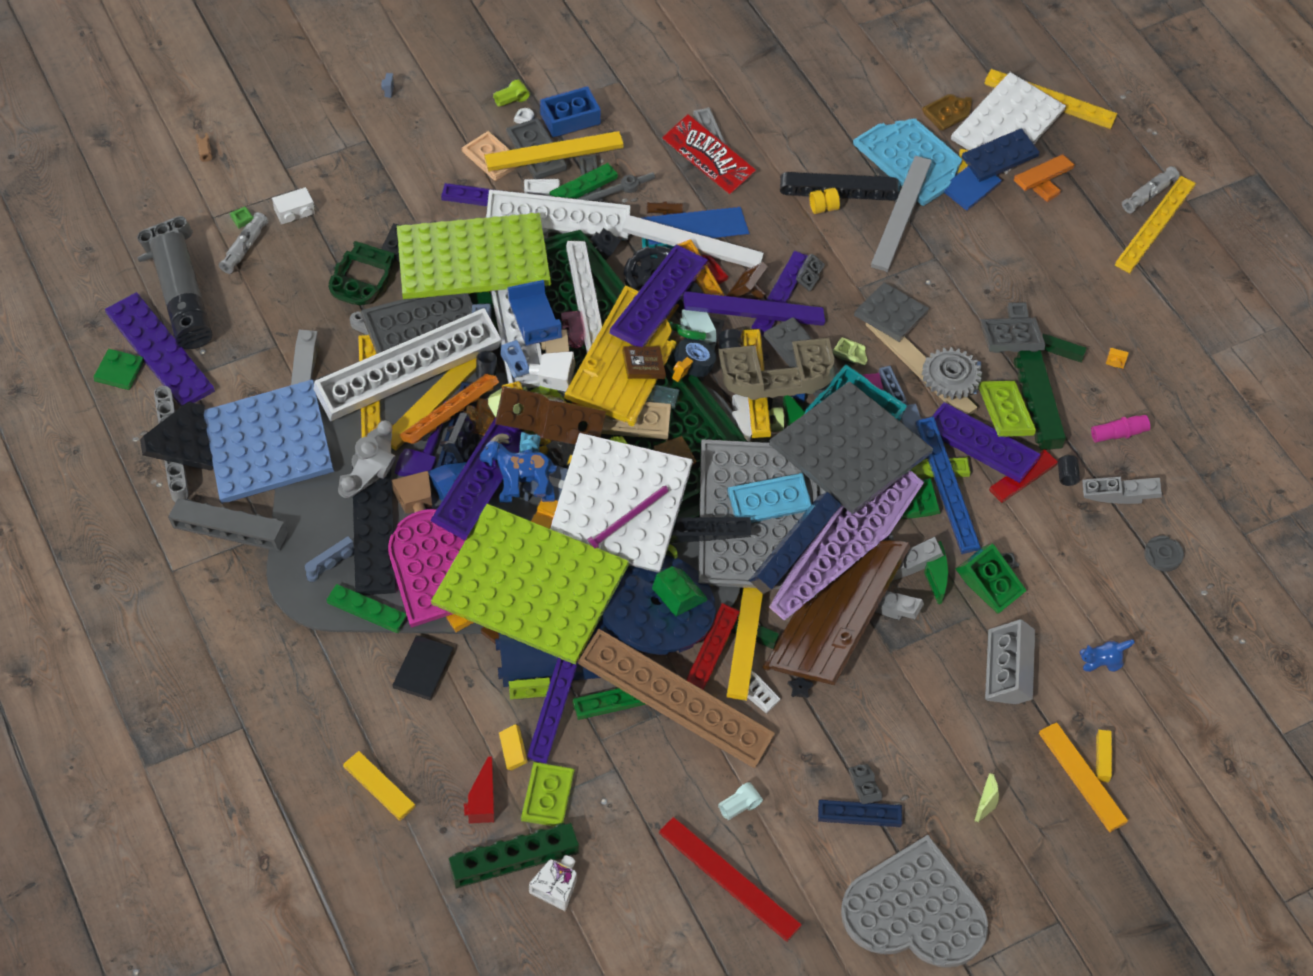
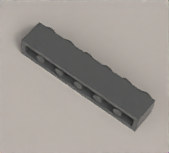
(228, 524)

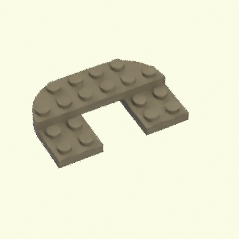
(744, 377)

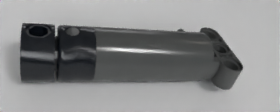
(177, 280)

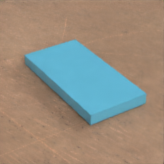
(770, 498)

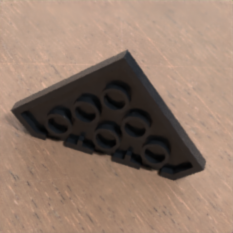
(180, 438)

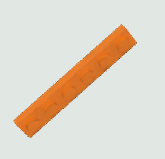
(445, 411)

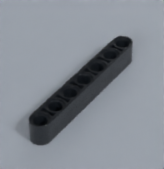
(846, 185)

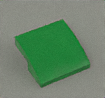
(923, 503)

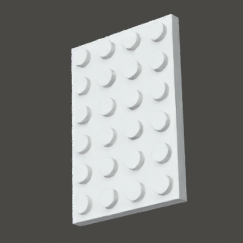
(1008, 108)

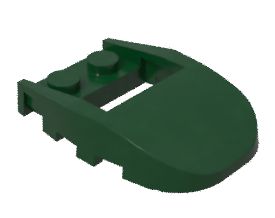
(356, 291)

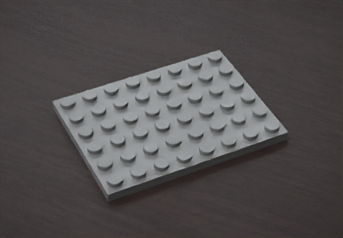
(734, 464)

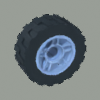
(698, 351)

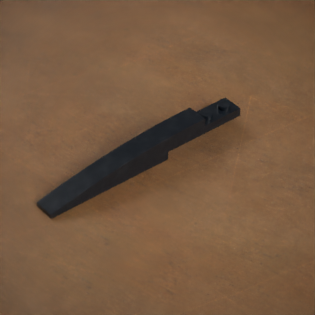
(710, 528)

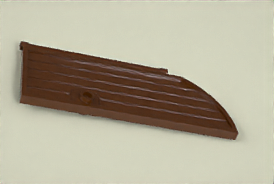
(832, 622)

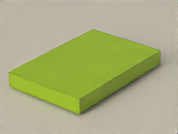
(547, 794)

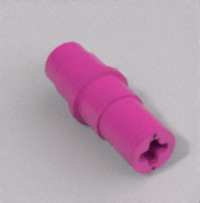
(1120, 428)

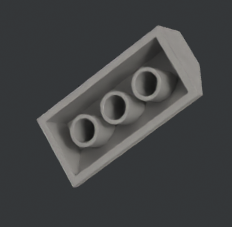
(1010, 663)

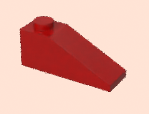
(480, 798)

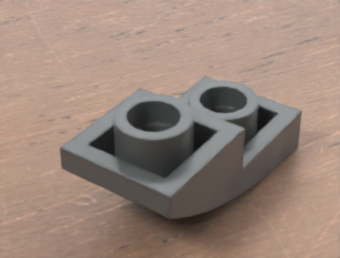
(809, 272)
(864, 783)

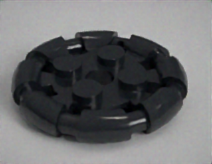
(647, 266)

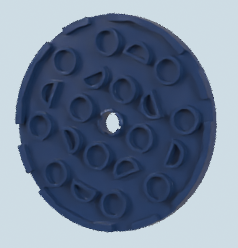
(653, 626)

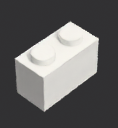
(293, 205)

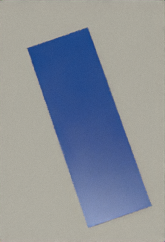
(705, 223)

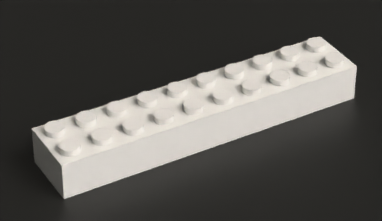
(406, 364)

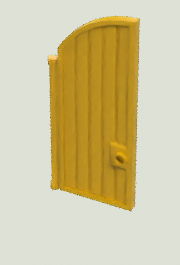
(603, 376)

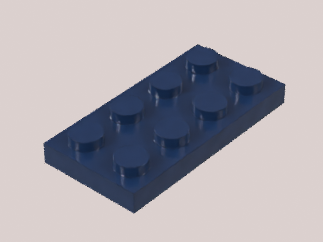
(1000, 154)

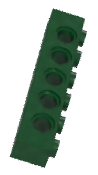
(507, 864)

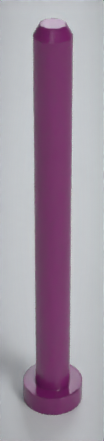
(627, 517)

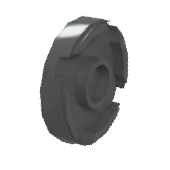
(1163, 553)

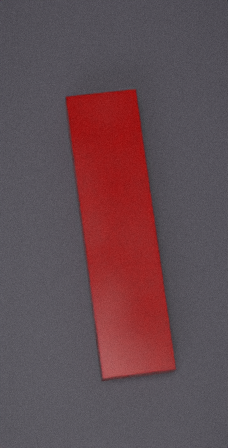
(1008, 487)

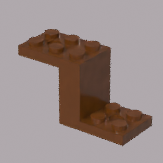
(548, 415)

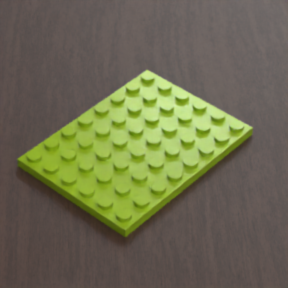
(471, 255)
(530, 583)

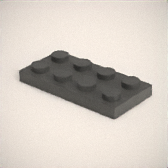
(532, 134)

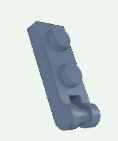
(328, 559)

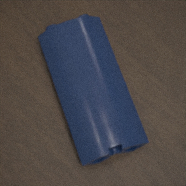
(528, 663)

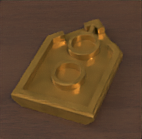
(947, 111)

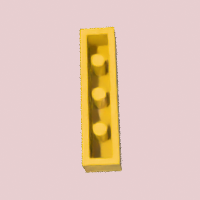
(1104, 755)

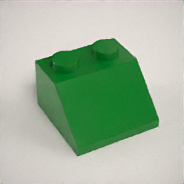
(677, 590)

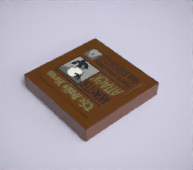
(643, 362)

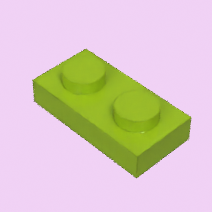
(528, 688)

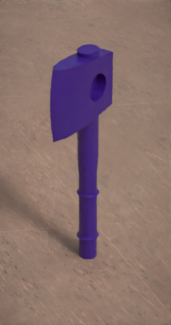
(415, 462)

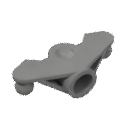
(370, 461)

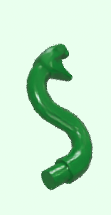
(691, 334)

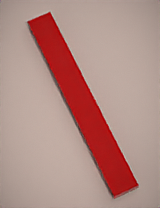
(730, 879)

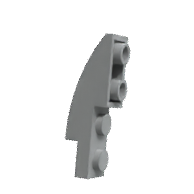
(1121, 492)
(918, 557)
(899, 605)

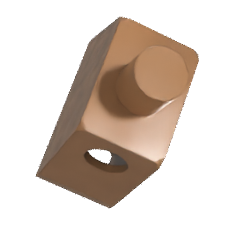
(413, 492)

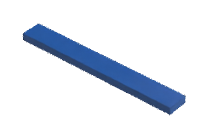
(948, 487)

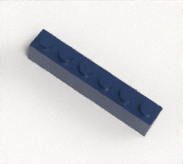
(794, 542)

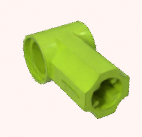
(514, 92)

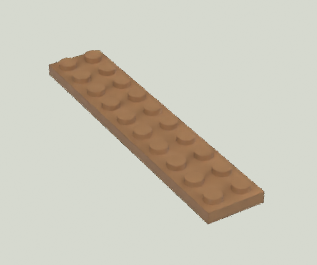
(676, 698)

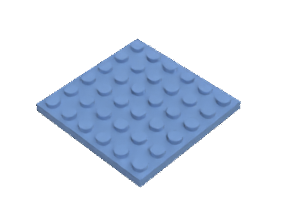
(267, 441)

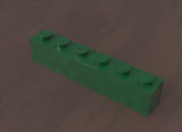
(1040, 400)

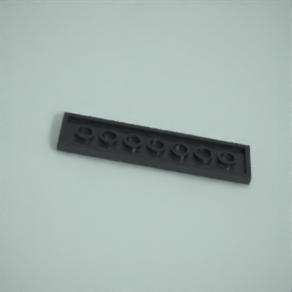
(371, 538)

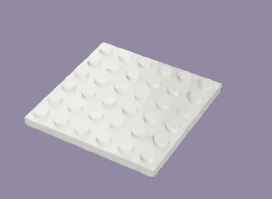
(611, 480)

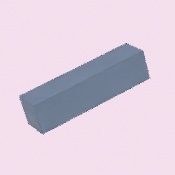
(891, 384)

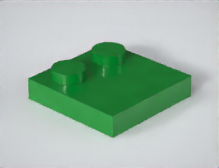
(118, 369)

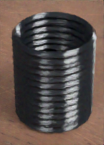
(486, 364)
(1068, 470)

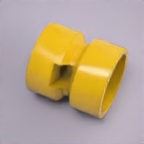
(824, 200)

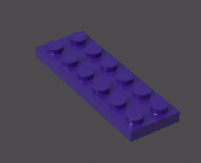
(983, 443)

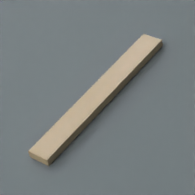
(914, 360)

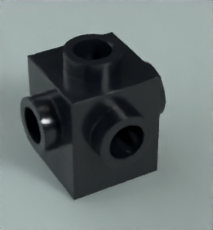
(605, 243)

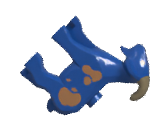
(520, 467)

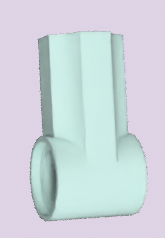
(744, 798)

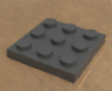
(891, 312)
(1012, 334)

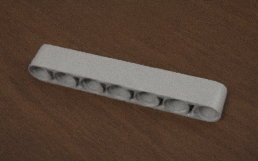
(165, 407)

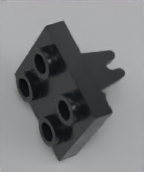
(462, 439)

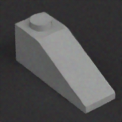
(305, 356)

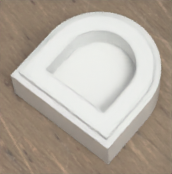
(523, 115)

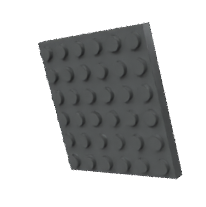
(851, 447)

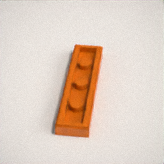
(1043, 172)

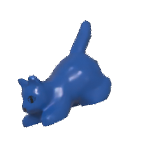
(1108, 654)

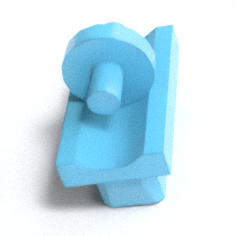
(529, 442)

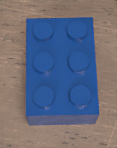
(570, 111)

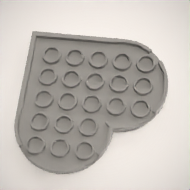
(916, 905)

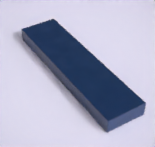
(859, 813)

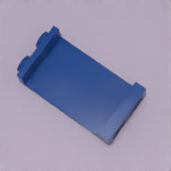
(533, 313)

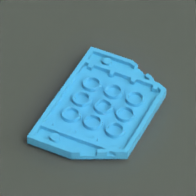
(897, 144)

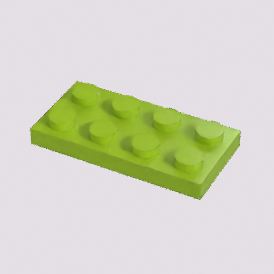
(1006, 408)

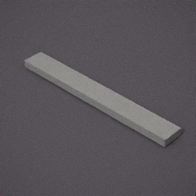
(901, 214)

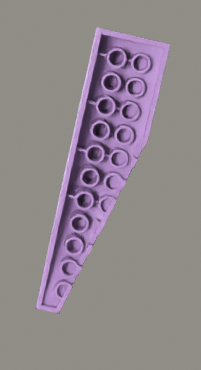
(842, 543)

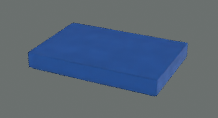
(967, 190)

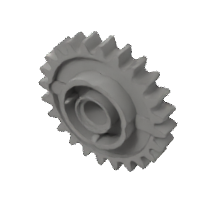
(951, 373)

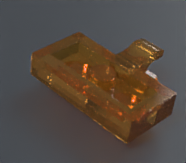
(482, 415)

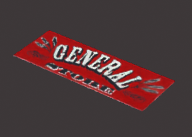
(708, 154)

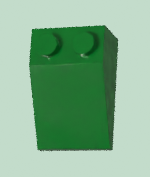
(991, 578)

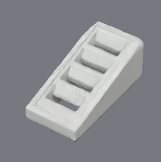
(762, 687)

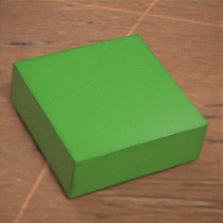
(241, 217)

